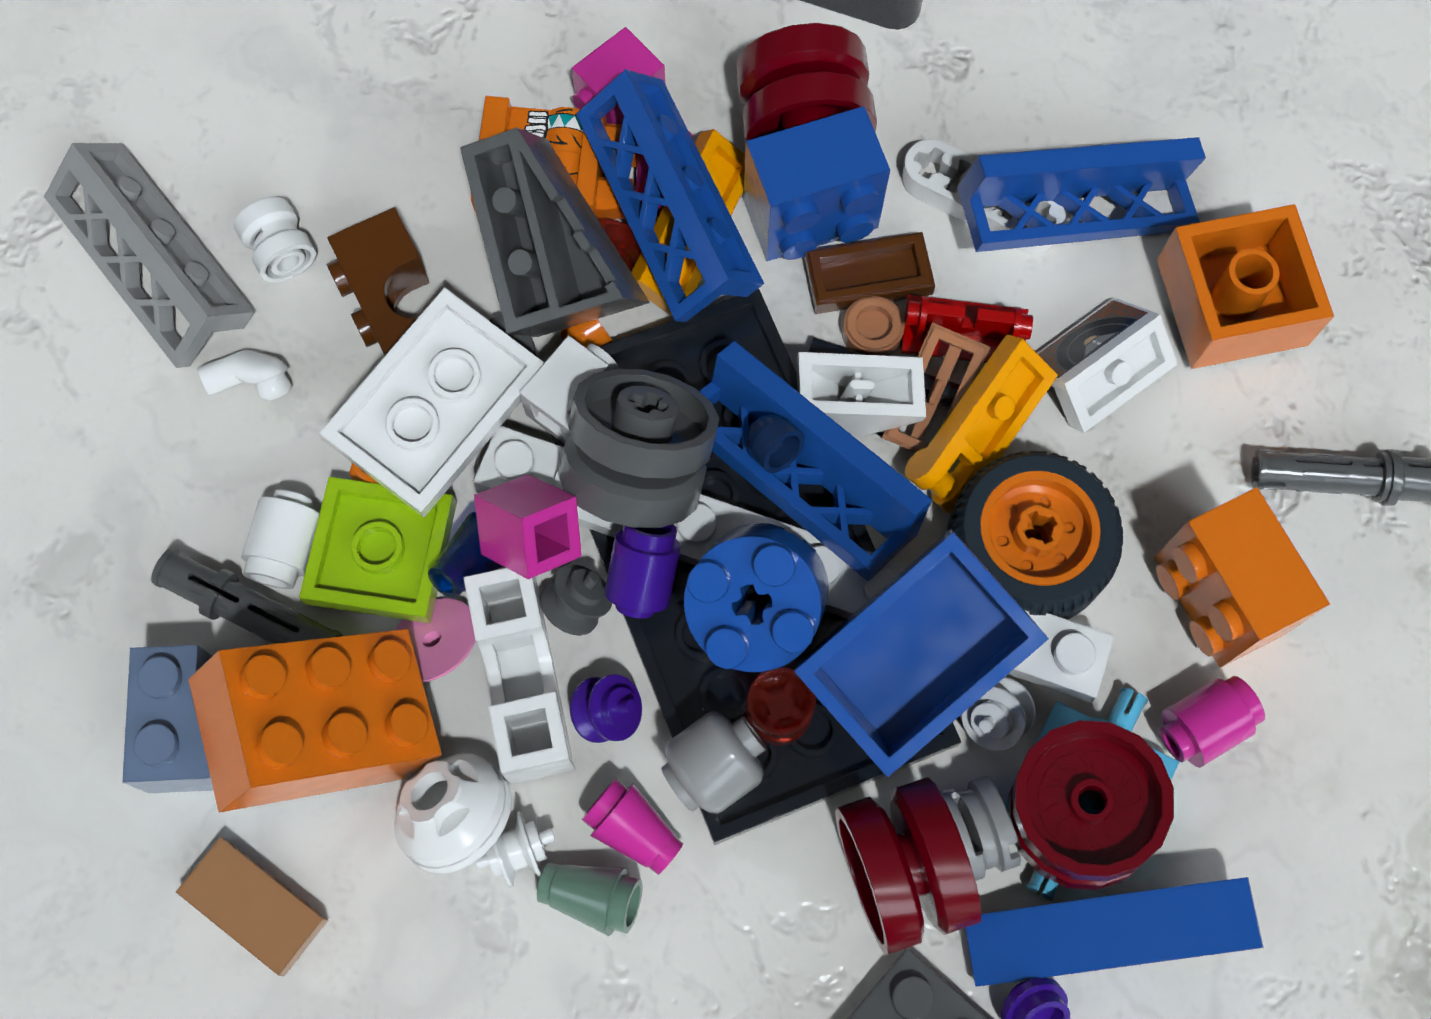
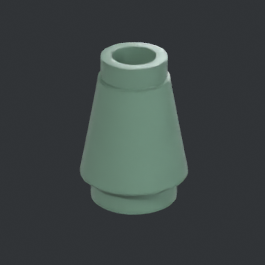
(592, 895)

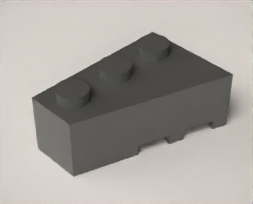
(543, 238)

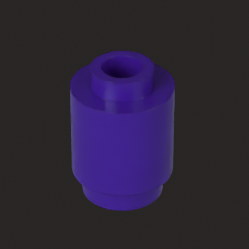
(642, 570)

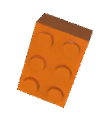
(312, 717)

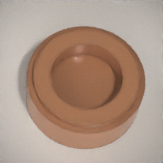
(873, 326)

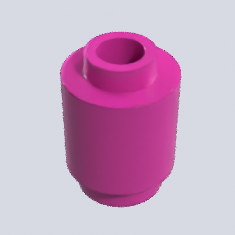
(1211, 721)

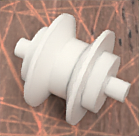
(1000, 716)
(517, 849)

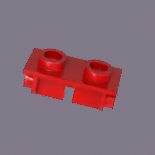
(974, 320)

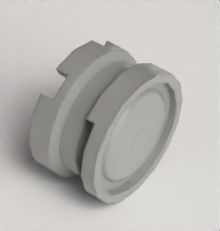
(983, 826)

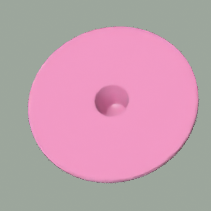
(444, 641)

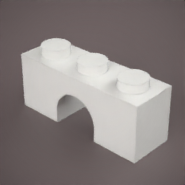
(521, 676)

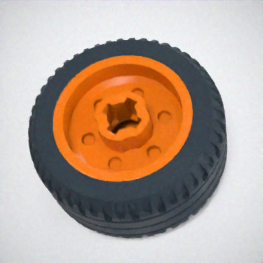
(1049, 501)

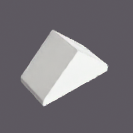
(864, 390)

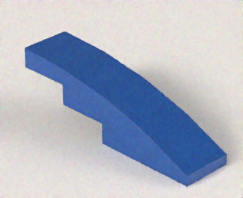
(1114, 932)

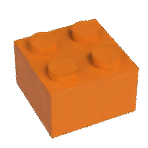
(1244, 286)
(1238, 578)

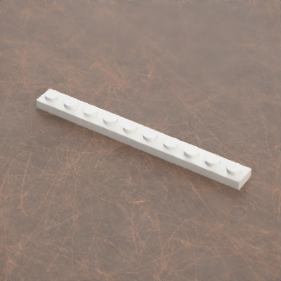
(1066, 663)

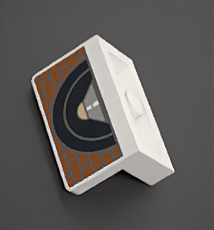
(1107, 361)

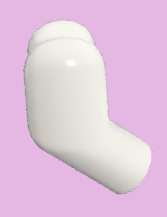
(246, 367)

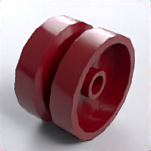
(802, 77)
(1126, 786)
(908, 865)

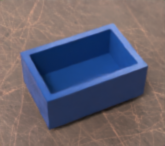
(920, 653)

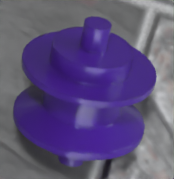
(606, 708)

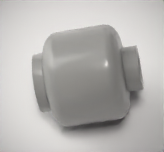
(714, 762)

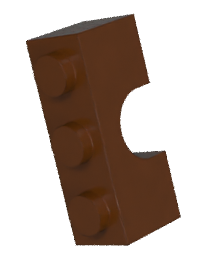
(380, 268)

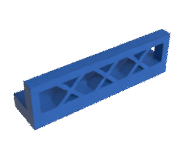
(1078, 173)
(687, 190)
(828, 458)

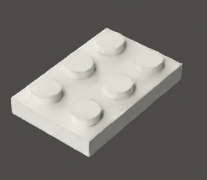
(432, 402)

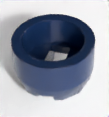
(774, 442)

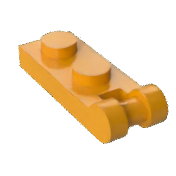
(982, 421)

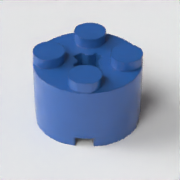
(737, 630)

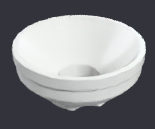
(464, 820)

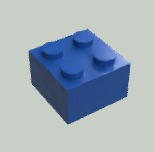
(815, 184)

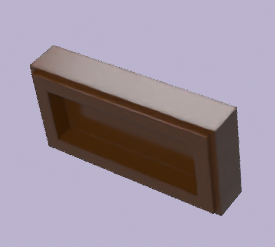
(867, 269)

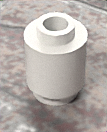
(280, 539)

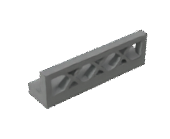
(150, 234)

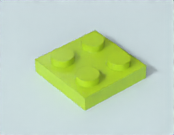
(375, 552)

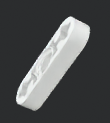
(936, 188)

